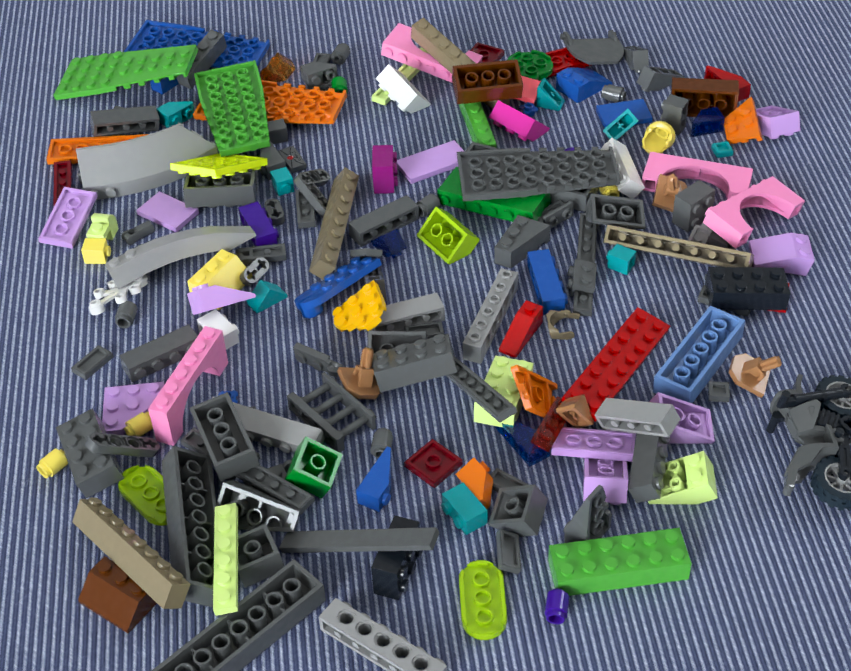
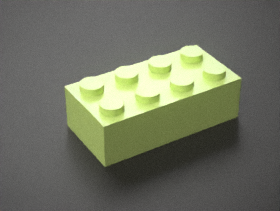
(503, 382)

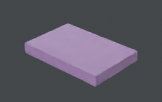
(167, 212)

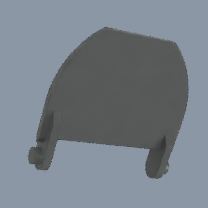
(595, 50)

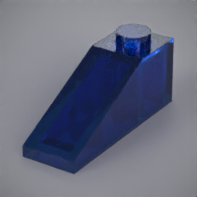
(519, 438)

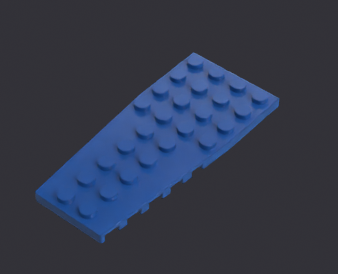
(163, 35)

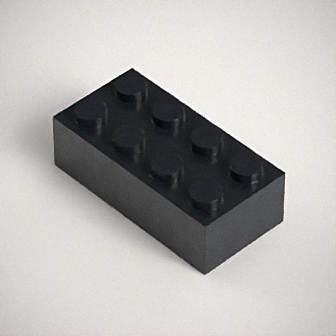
(747, 288)

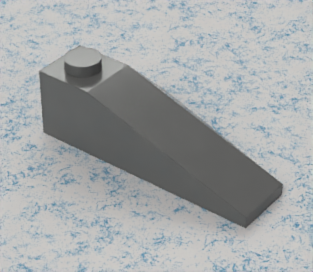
(258, 508)
(591, 519)

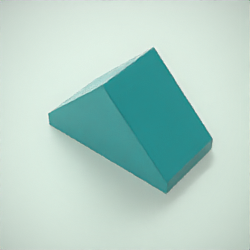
(548, 97)
(620, 125)
(266, 296)

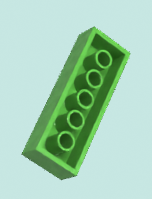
(619, 561)

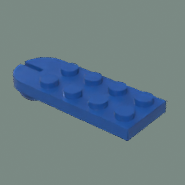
(311, 300)

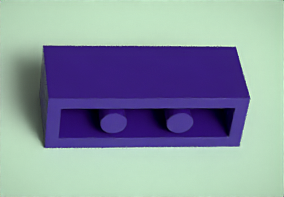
(256, 217)

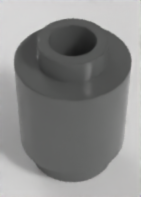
(340, 53)
(613, 93)
(428, 204)
(126, 314)
(381, 439)

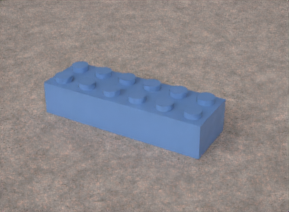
(699, 355)

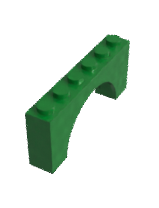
(505, 209)

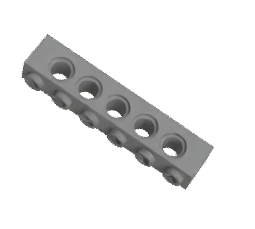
(490, 316)
(369, 645)

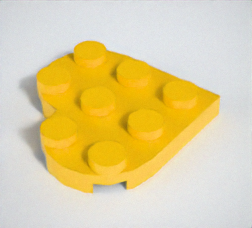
(361, 309)

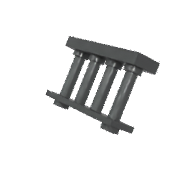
(312, 417)

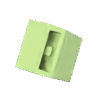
(688, 481)

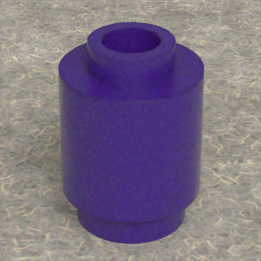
(556, 606)

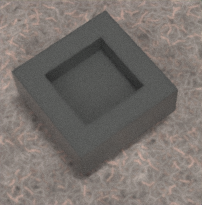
(718, 391)

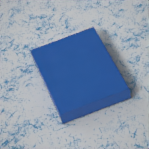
(609, 112)

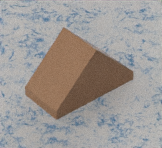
(576, 411)

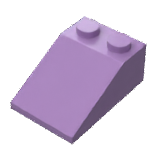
(778, 121)
(783, 251)
(209, 298)
(695, 421)
(610, 475)

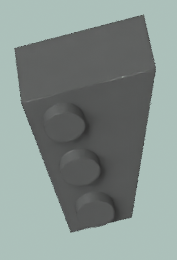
(520, 237)

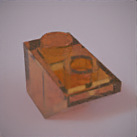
(278, 69)

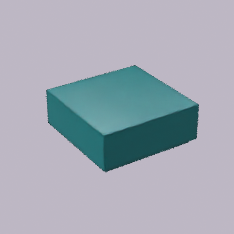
(722, 149)

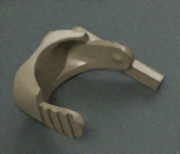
(553, 317)

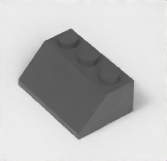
(615, 211)
(390, 339)

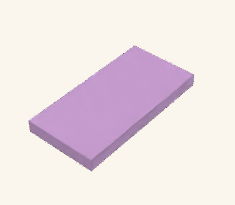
(430, 162)
(68, 217)
(594, 444)

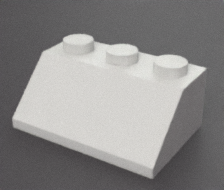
(401, 90)

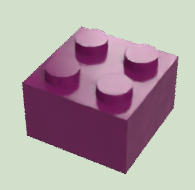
(384, 169)

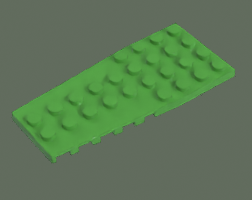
(108, 71)
(234, 107)

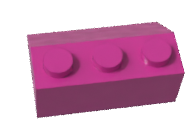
(517, 122)

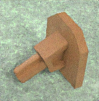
(666, 190)
(752, 372)
(360, 380)

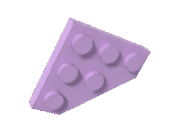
(126, 402)

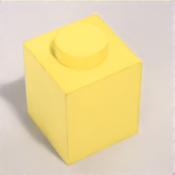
(95, 250)

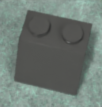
(519, 510)

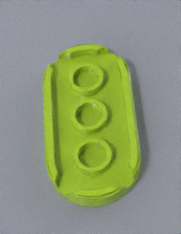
(145, 492)
(482, 600)

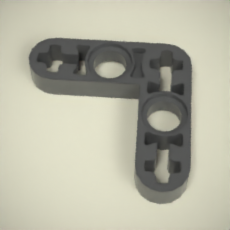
(308, 182)

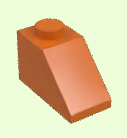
(478, 480)

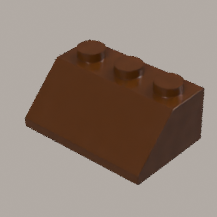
(115, 595)

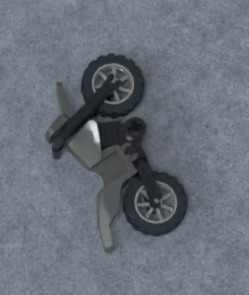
(822, 428)

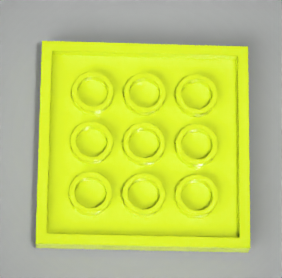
(216, 166)

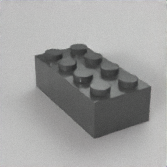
(225, 191)
(414, 362)
(224, 436)
(89, 469)

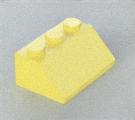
(222, 271)

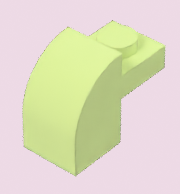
(103, 226)

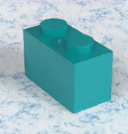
(464, 508)

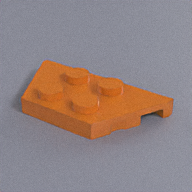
(743, 124)
(534, 390)

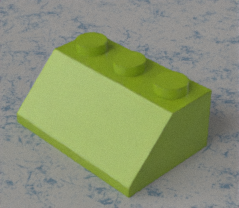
(447, 236)

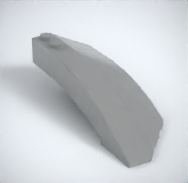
(139, 162)
(174, 247)

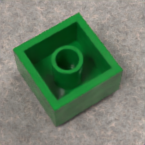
(313, 467)

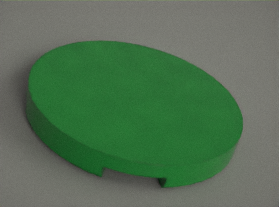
(533, 64)

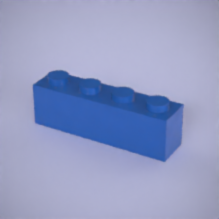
(546, 280)

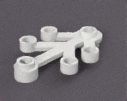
(97, 306)

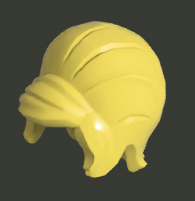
(658, 137)

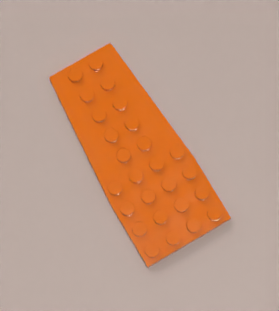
(297, 104)

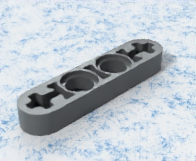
(104, 444)

